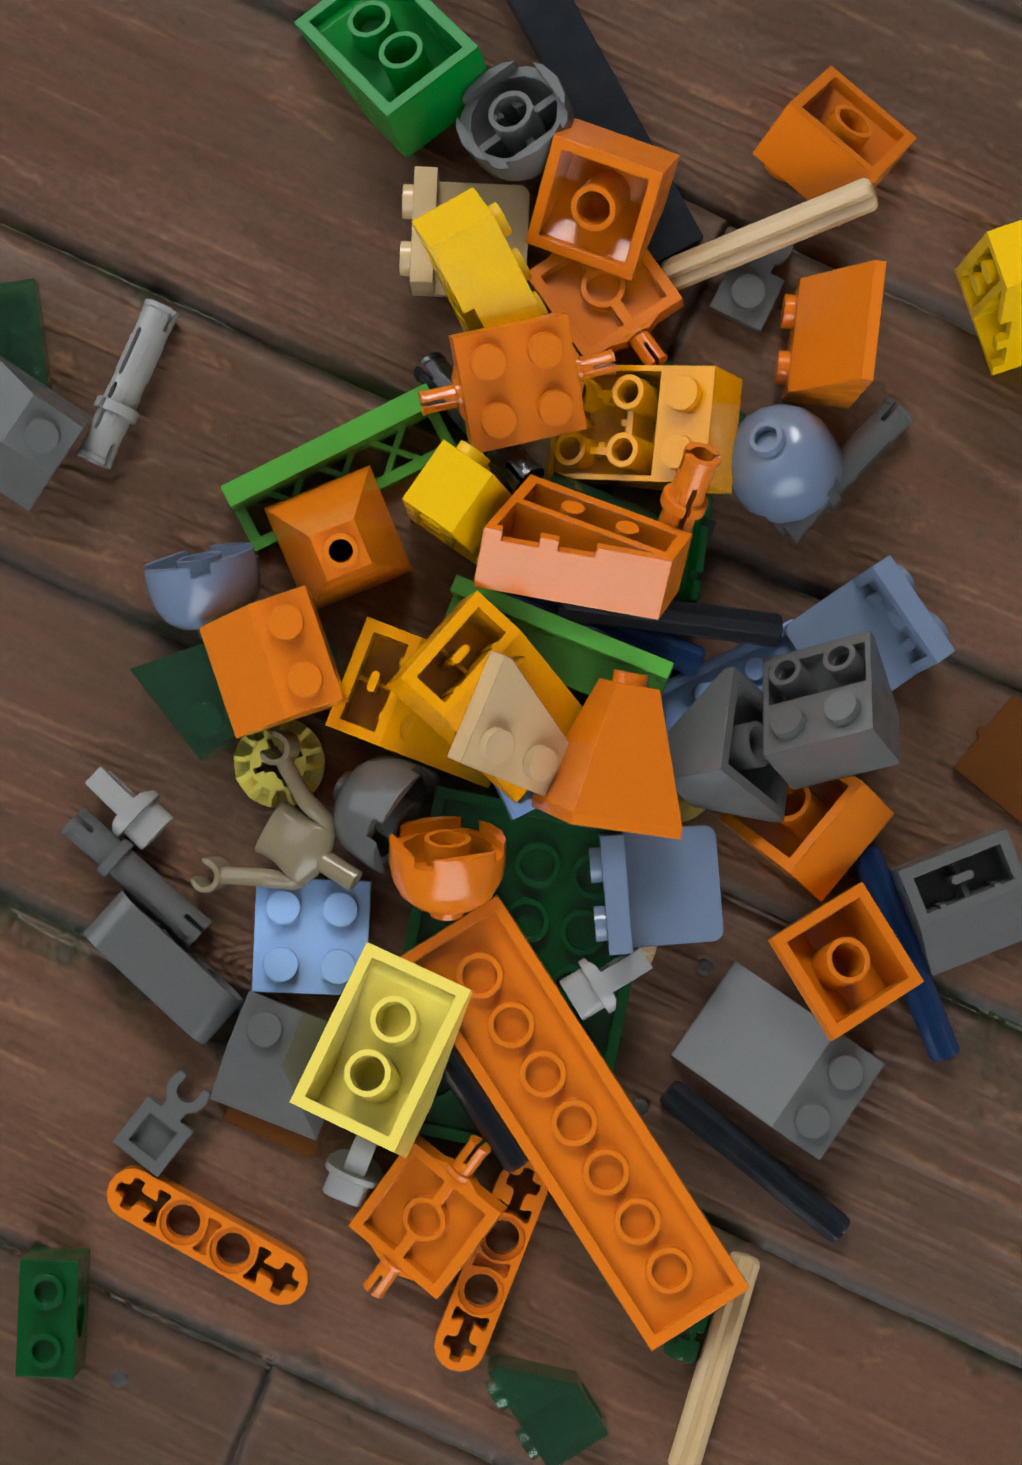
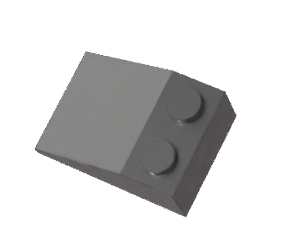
(777, 1060)

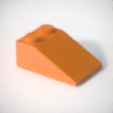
(831, 335)

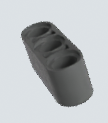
(163, 967)

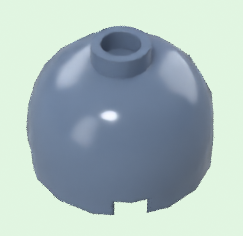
(784, 463)
(204, 585)

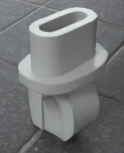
(137, 815)
(593, 988)
(352, 1173)

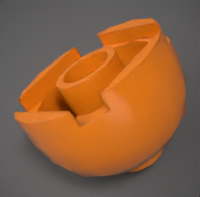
(447, 866)

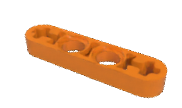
(204, 1242)
(494, 1263)

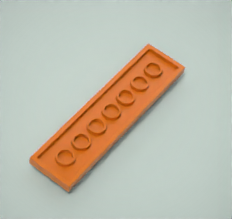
(580, 1128)

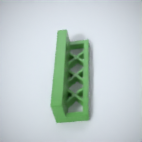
(330, 449)
(571, 650)

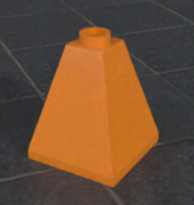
(346, 510)
(617, 763)

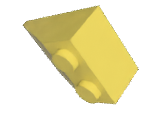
(384, 1050)

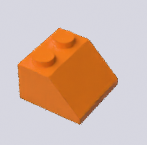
(832, 138)
(601, 198)
(273, 662)
(820, 833)
(845, 961)

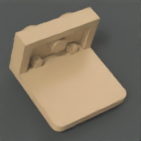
(430, 193)

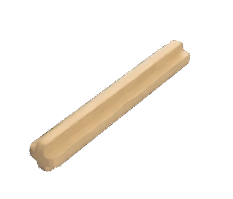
(771, 234)
(712, 1371)

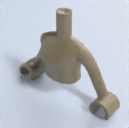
(291, 839)

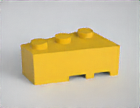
(476, 264)
(993, 294)
(456, 497)

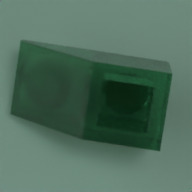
(550, 1404)

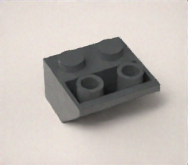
(829, 712)
(963, 899)

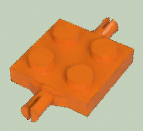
(607, 308)
(518, 382)
(427, 1217)

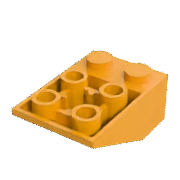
(643, 423)
(449, 664)
(379, 714)

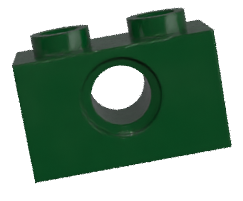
(52, 1312)

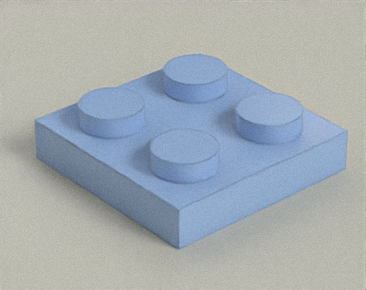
(309, 937)

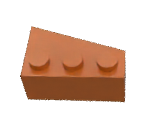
(581, 552)

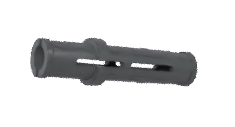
(857, 455)
(135, 876)

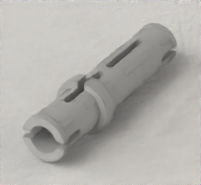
(124, 392)

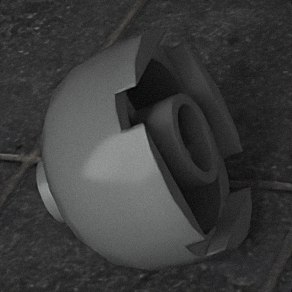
(513, 119)
(378, 800)

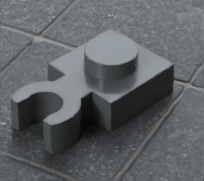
(750, 291)
(158, 1128)

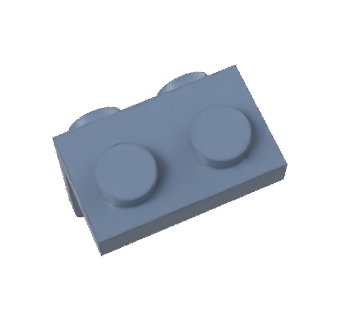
(888, 606)
(657, 889)

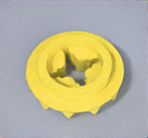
(268, 787)

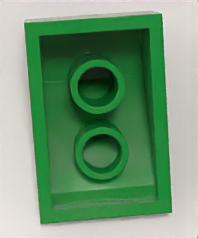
(397, 63)

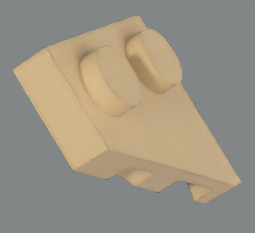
(509, 730)

